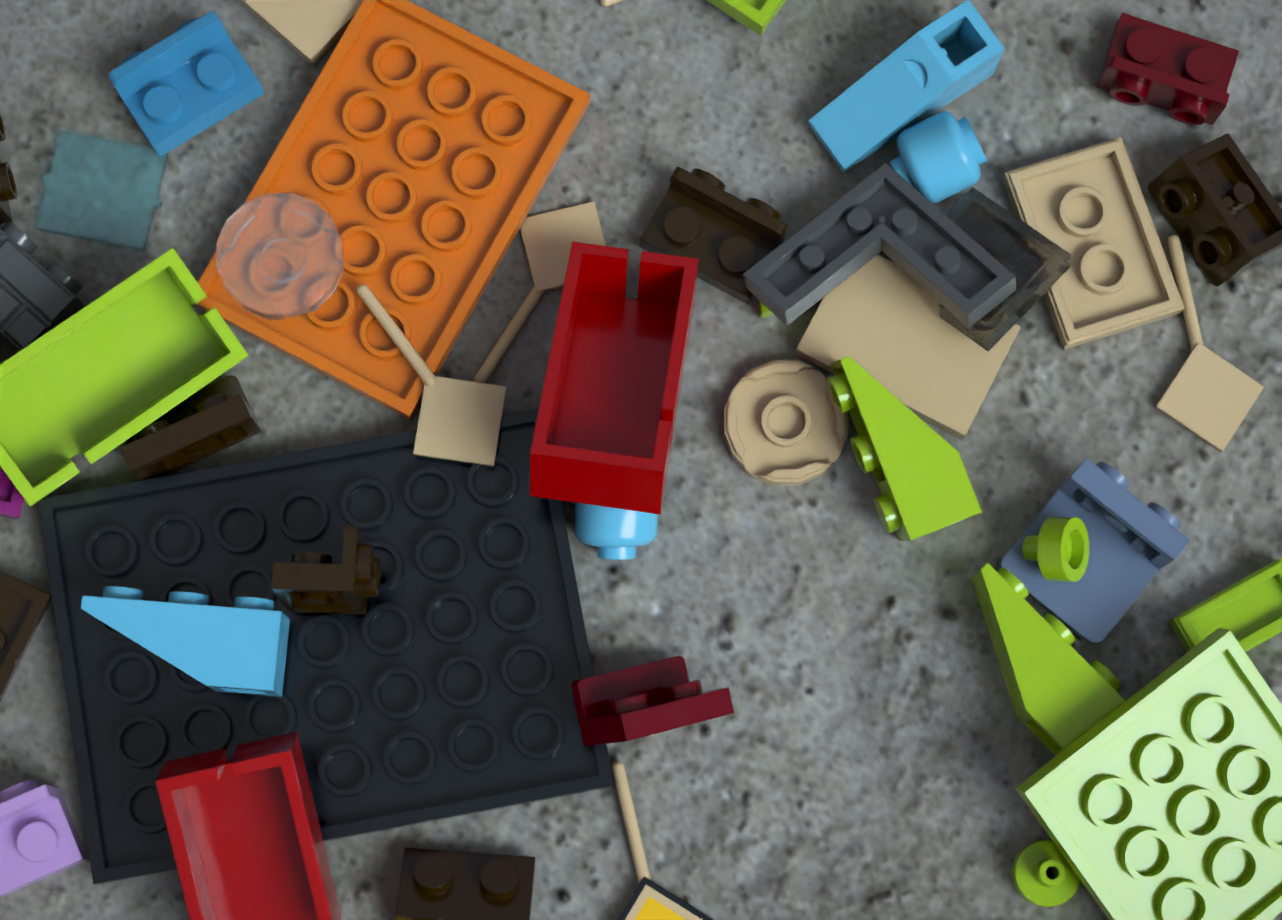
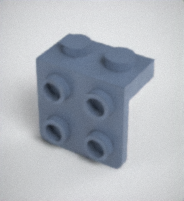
(1125, 550)

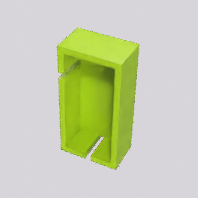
(108, 374)

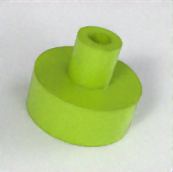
(1059, 549)
(1030, 876)

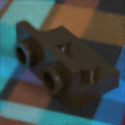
(1219, 208)
(715, 227)
(192, 430)
(318, 586)

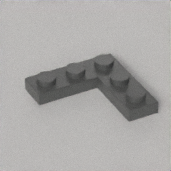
(874, 218)

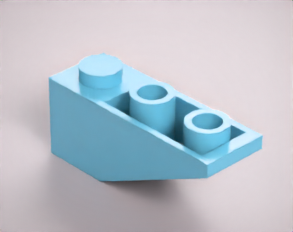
(909, 85)
(220, 646)

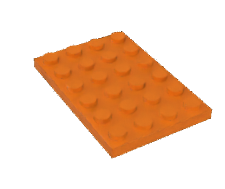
(428, 167)

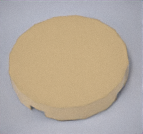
(784, 424)

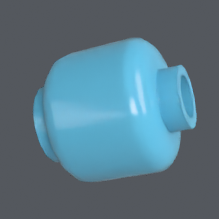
(939, 156)
(614, 530)

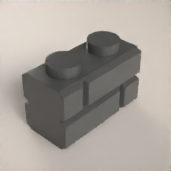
(30, 295)

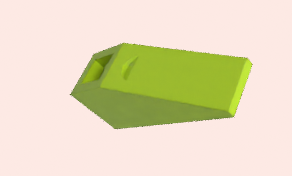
(913, 466)
(1045, 677)

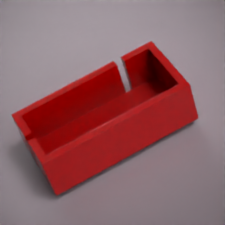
(613, 380)
(248, 834)

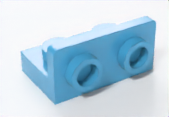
(185, 83)

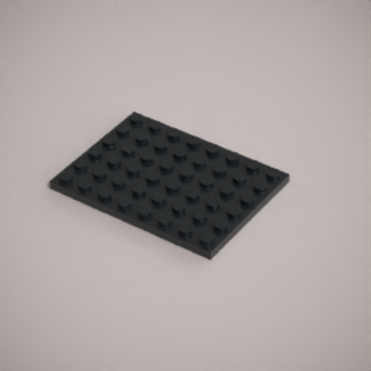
(404, 714)

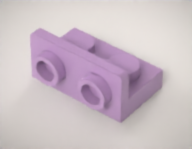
(35, 836)

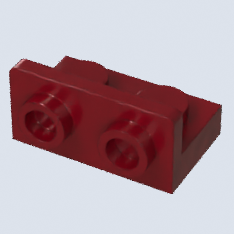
(1167, 70)
(644, 702)

